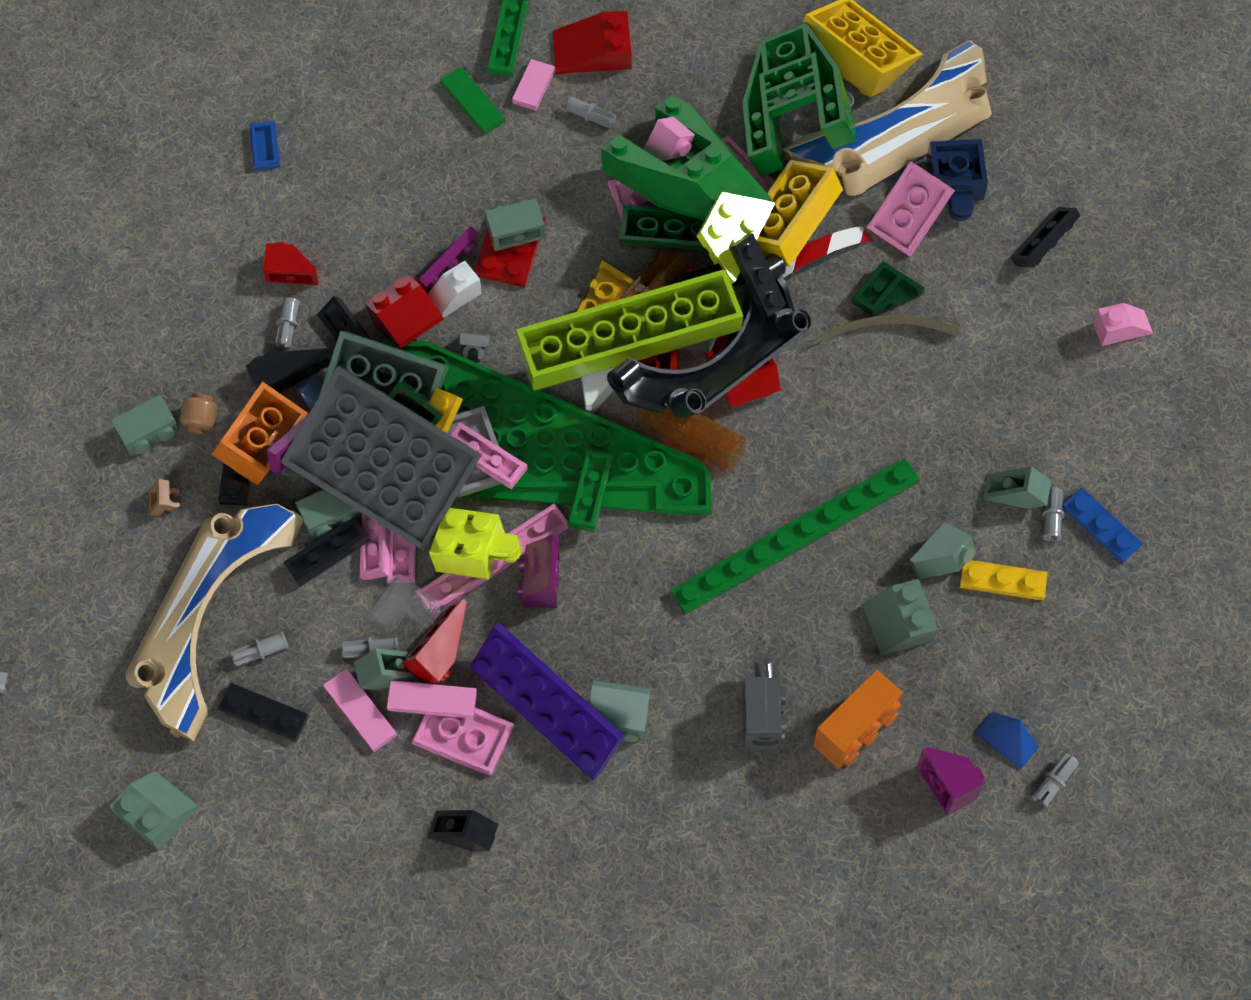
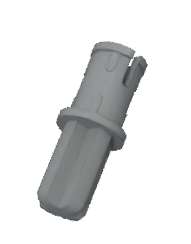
(591, 112)
(287, 323)
(1053, 515)
(359, 648)
(259, 649)
(1055, 780)

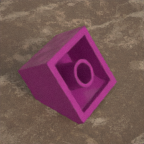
(540, 573)
(950, 778)

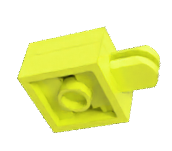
(471, 543)

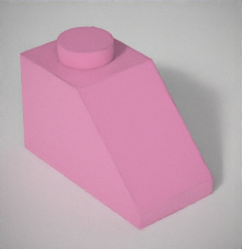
(669, 139)
(1120, 323)

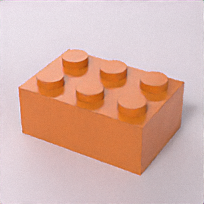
(256, 428)
(858, 720)

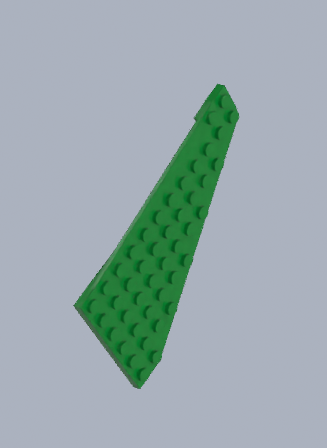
(554, 440)

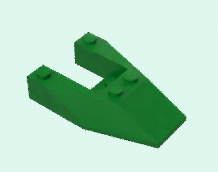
(786, 75)
(691, 180)

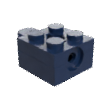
(962, 168)

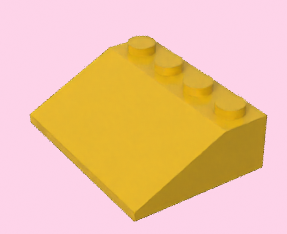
(861, 45)

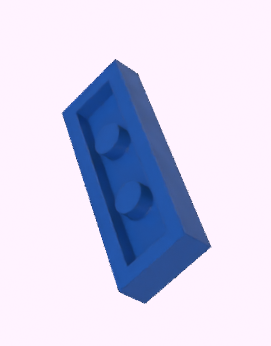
(1102, 525)

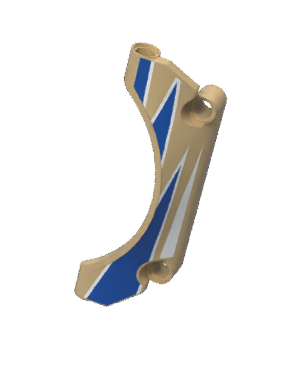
(892, 139)
(171, 639)

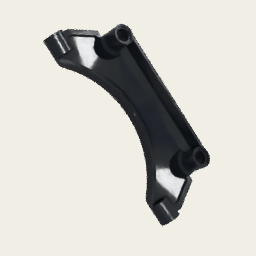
(698, 387)

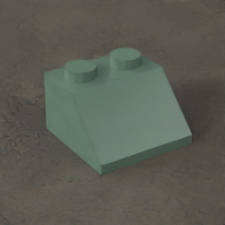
(900, 617)
(623, 707)
(153, 808)

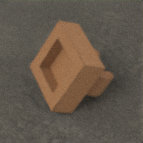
(159, 498)

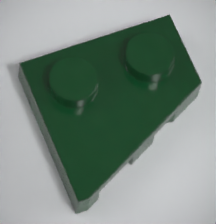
(886, 290)

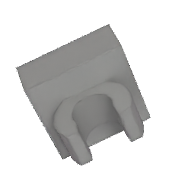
(475, 341)

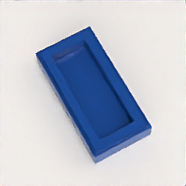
(264, 145)

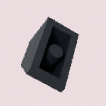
(463, 829)

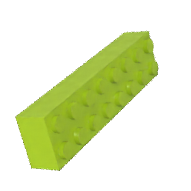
(629, 328)

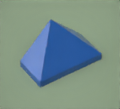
(1008, 737)

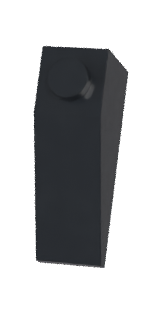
(287, 368)

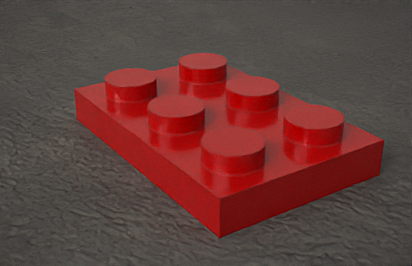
(508, 264)

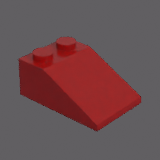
(593, 44)
(759, 384)

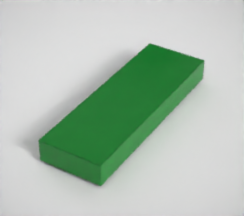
(472, 100)
(590, 491)

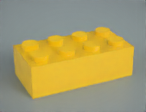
(801, 202)

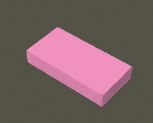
(533, 84)

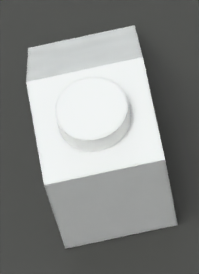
(455, 289)
(595, 389)

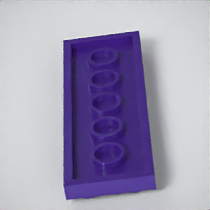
(546, 701)

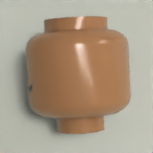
(198, 413)

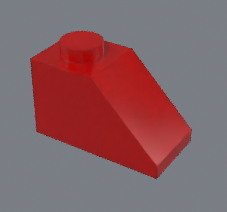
(288, 265)

